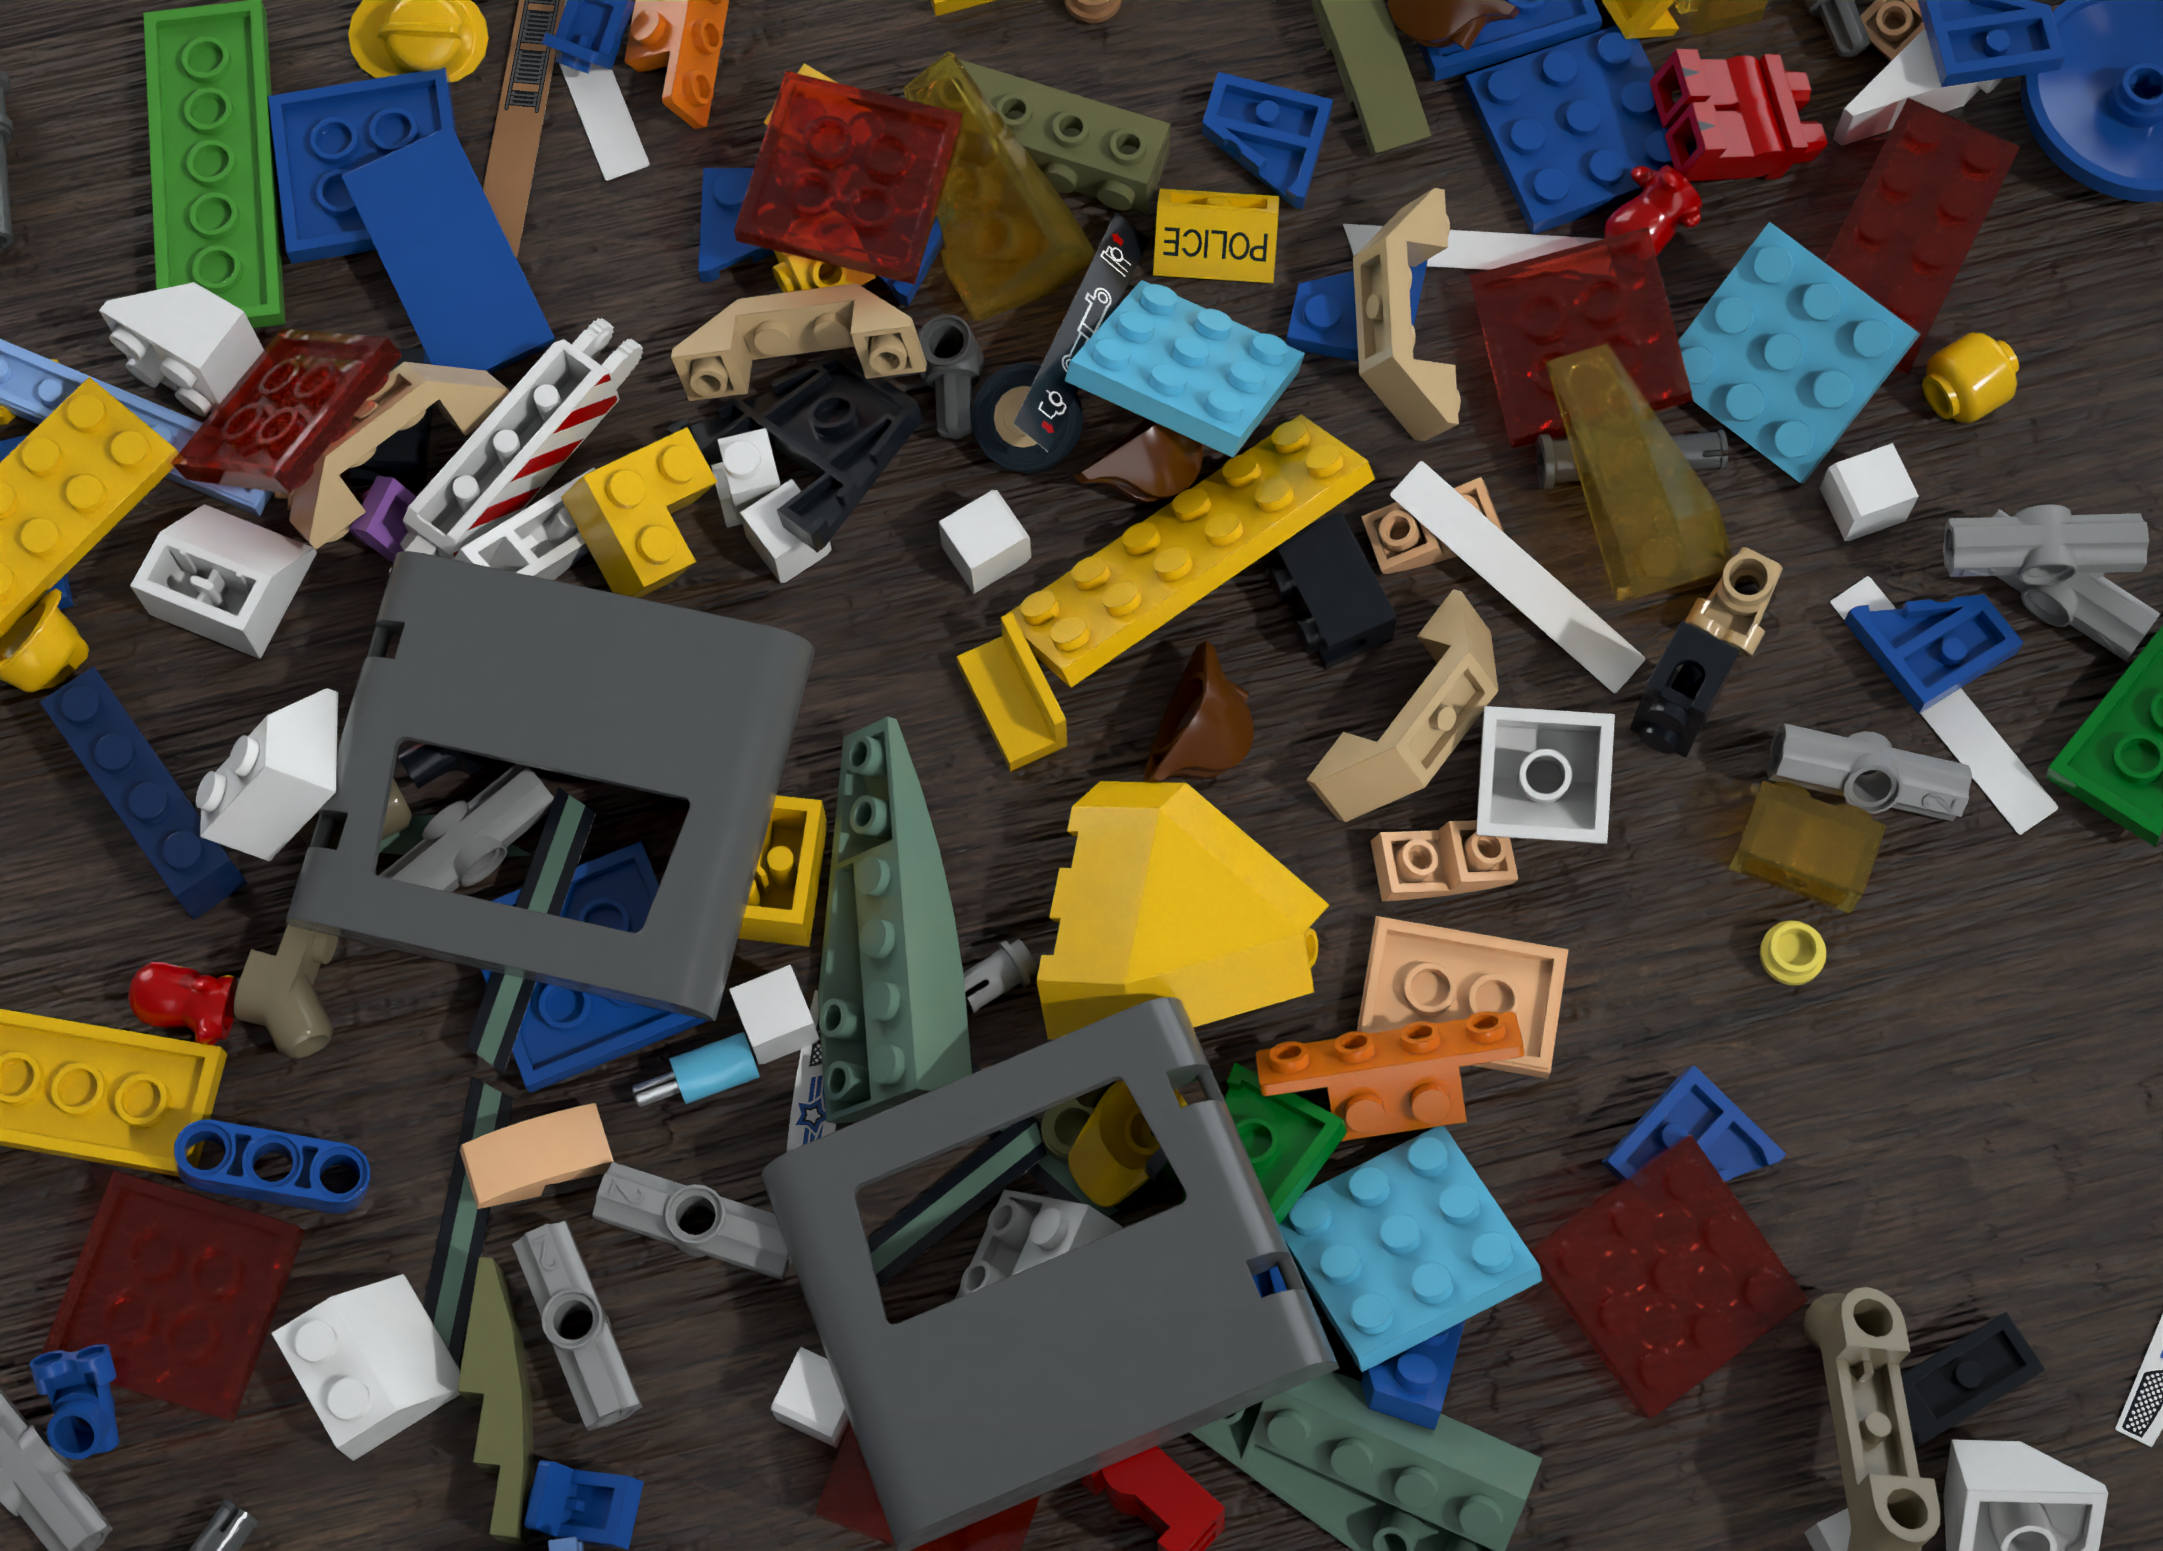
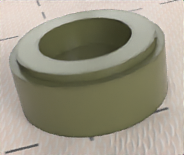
(1062, 1127)

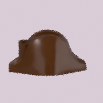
(1448, 21)
(1147, 463)
(1204, 724)

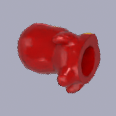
(1661, 206)
(182, 997)

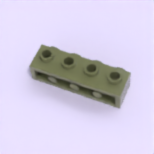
(1080, 140)

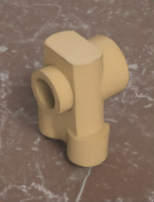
(1733, 615)

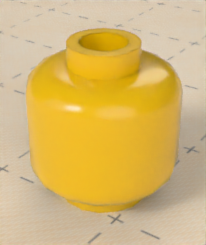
(1971, 378)

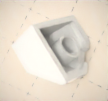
(2018, 1500)

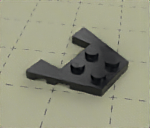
(828, 424)

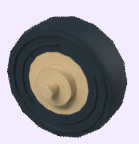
(1005, 443)

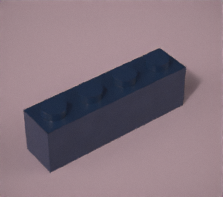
(142, 792)

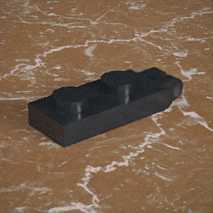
(1967, 1377)

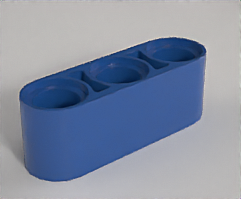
(247, 1144)

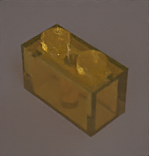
(1808, 845)

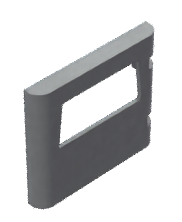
(579, 690)
(1076, 1352)

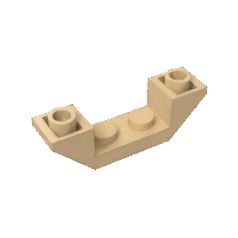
(721, 352)
(1415, 391)
(465, 397)
(1368, 774)

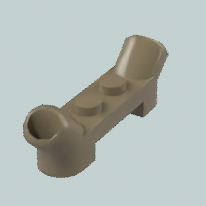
(280, 987)
(1861, 1352)

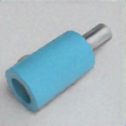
(702, 1072)

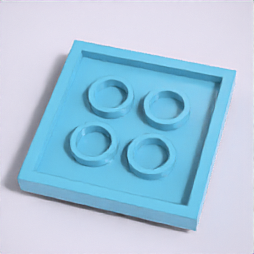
(1790, 352)
(1185, 367)
(1405, 1247)

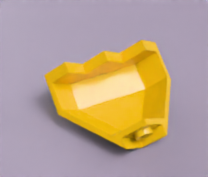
(1171, 907)

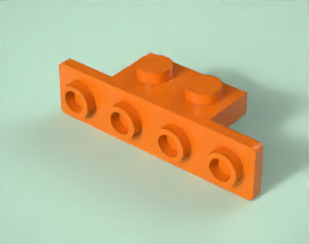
(688, 41)
(1393, 1076)

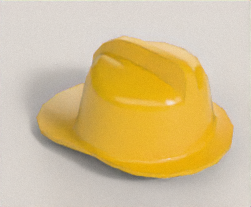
(418, 36)
(41, 647)

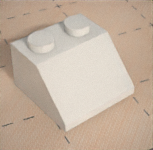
(1545, 774)
(273, 778)
(370, 1363)

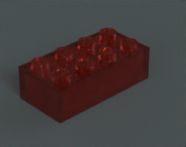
(1920, 214)

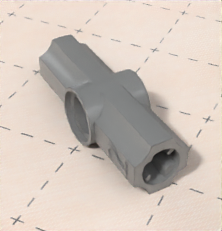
(2045, 545)
(2090, 606)
(1902, 780)
(473, 837)
(657, 1205)
(589, 1363)
(41, 1490)

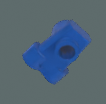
(80, 1399)

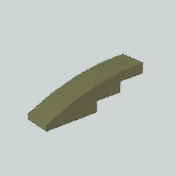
(1373, 72)
(498, 1379)

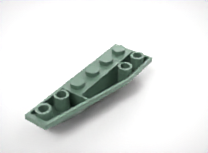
(890, 940)
(1375, 1475)

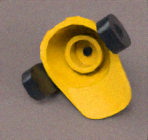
(1117, 1148)

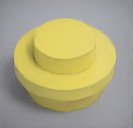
(1793, 953)

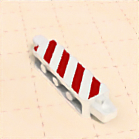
(520, 443)

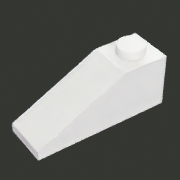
(1910, 76)
(534, 542)

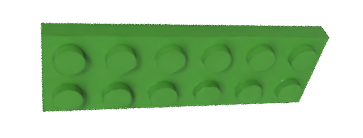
(214, 155)

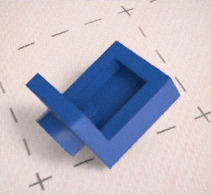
(590, 33)
(583, 1505)

